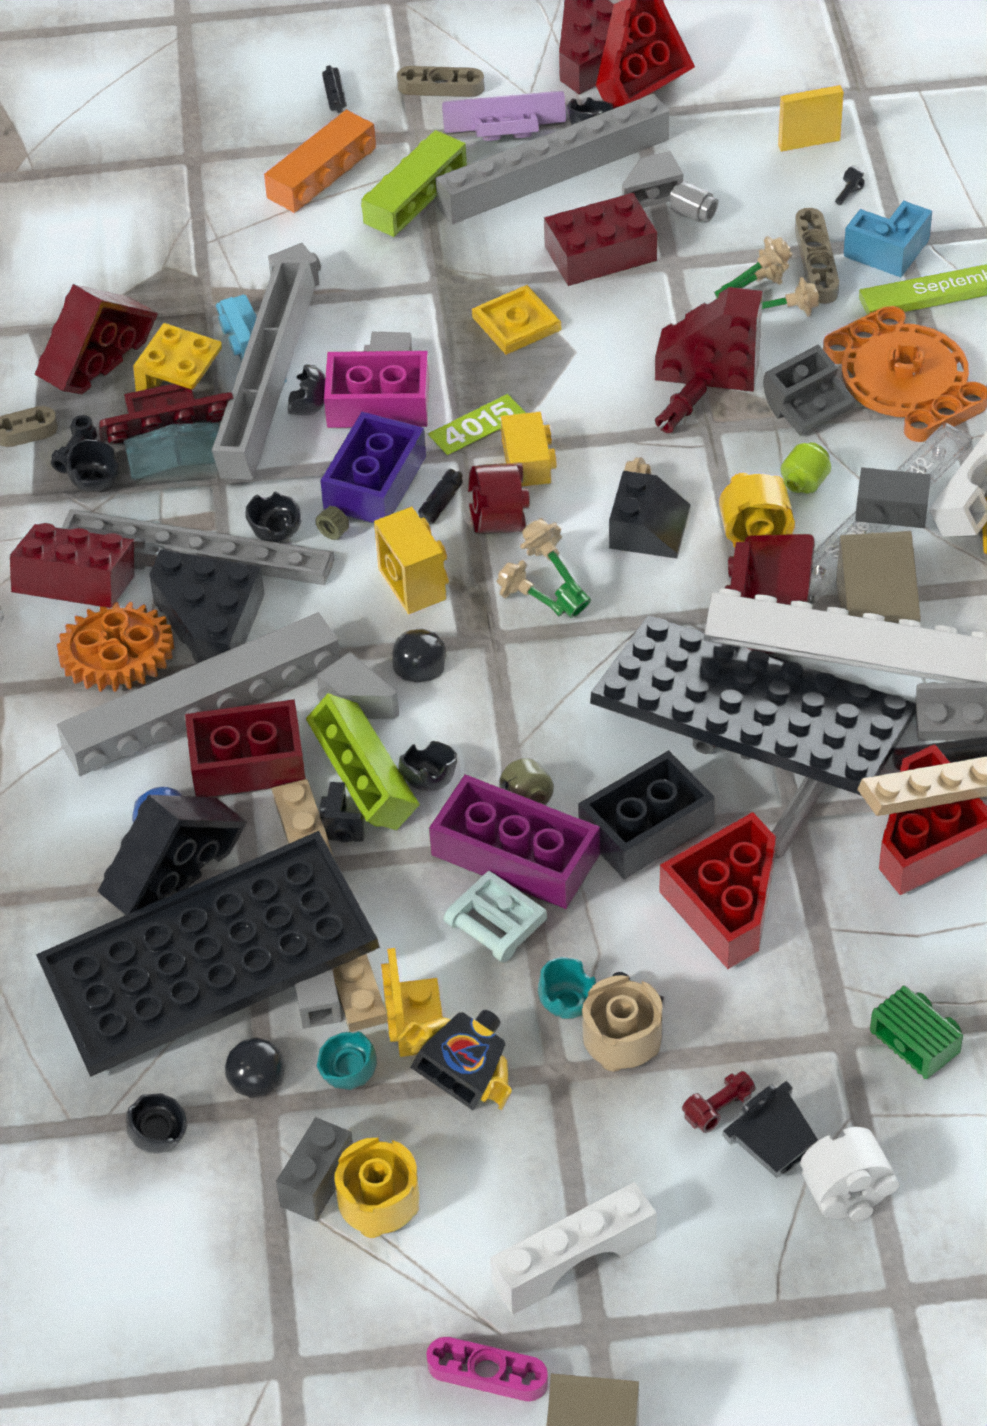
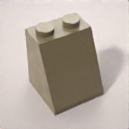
(878, 575)
(592, 1401)

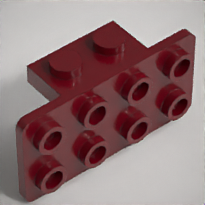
(160, 408)
(773, 567)

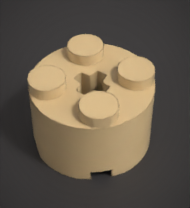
(622, 1022)

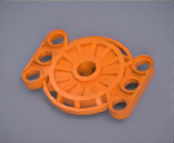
(885, 370)

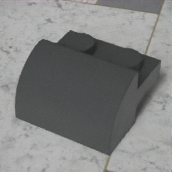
(807, 390)

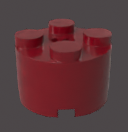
(497, 498)

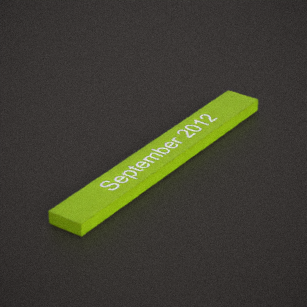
(927, 290)

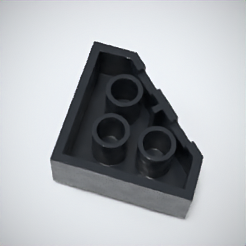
(207, 600)
(168, 848)

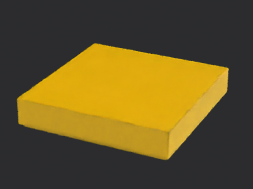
(810, 118)
(516, 319)

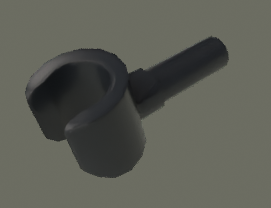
(854, 180)

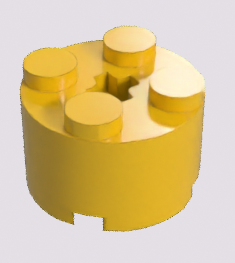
(755, 507)
(377, 1186)

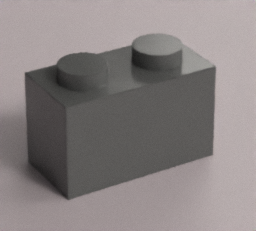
(892, 497)
(310, 1172)

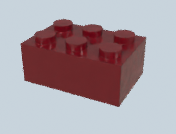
(600, 239)
(72, 565)
(244, 748)

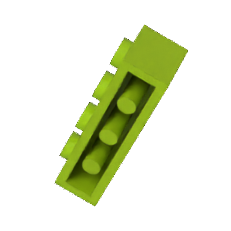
(412, 183)
(362, 762)

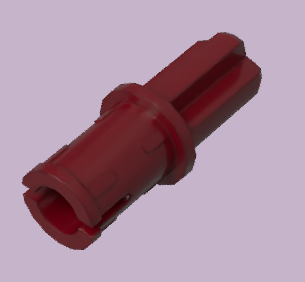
(681, 404)

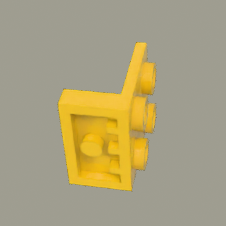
(175, 357)
(408, 1002)

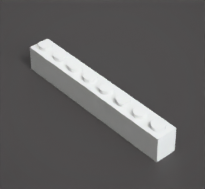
(846, 638)

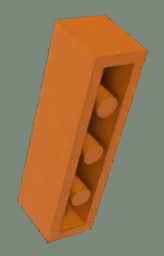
(320, 161)

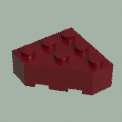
(583, 42)
(92, 337)
(714, 343)

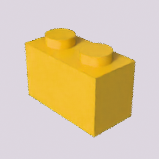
(527, 442)

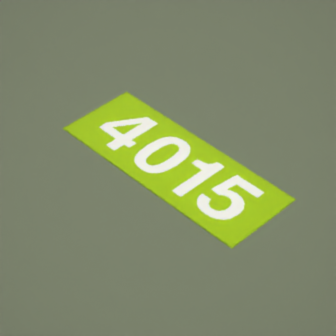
(474, 425)

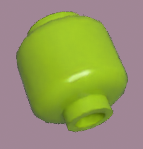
(805, 468)

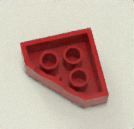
(640, 52)
(931, 839)
(724, 887)

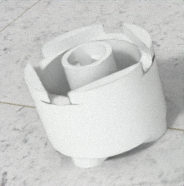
(848, 1174)

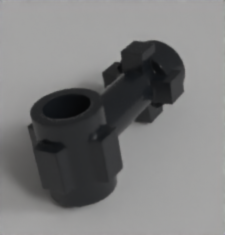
(81, 429)

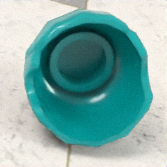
(564, 987)
(347, 1060)

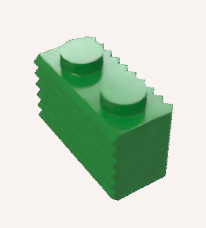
(916, 1031)

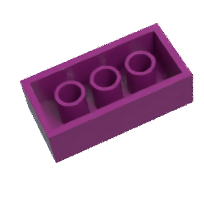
(515, 840)

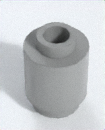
(693, 202)

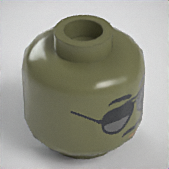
(528, 780)

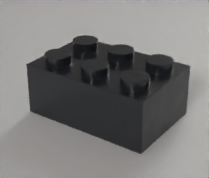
(648, 813)

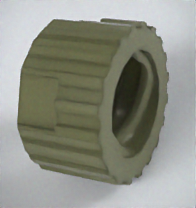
(332, 523)

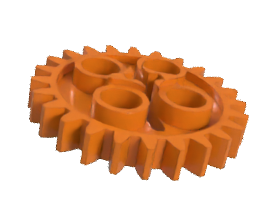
(115, 646)

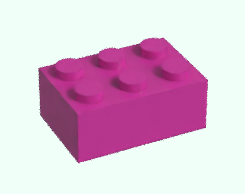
(376, 383)

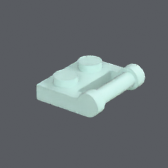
(503, 907)

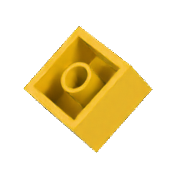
(411, 559)

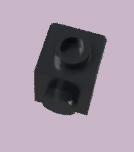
(338, 823)

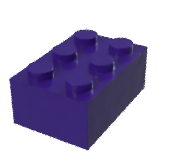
(373, 467)

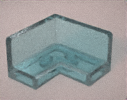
(171, 448)

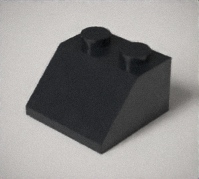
(647, 516)

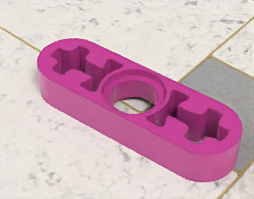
(454, 1373)

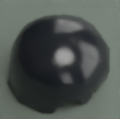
(587, 110)
(310, 396)
(92, 465)
(273, 517)
(418, 655)
(428, 768)
(254, 1067)
(155, 1123)

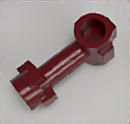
(704, 1113)

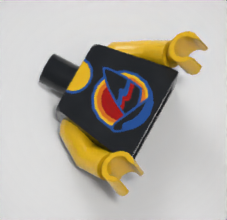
(462, 1057)

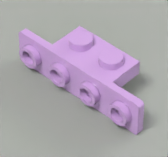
(504, 114)

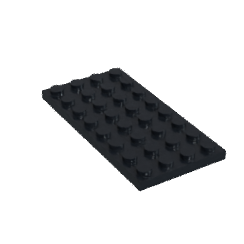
(754, 704)
(206, 952)

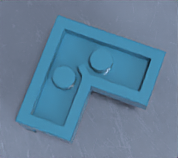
(886, 242)

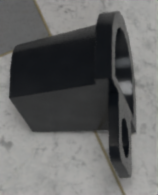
(772, 1130)

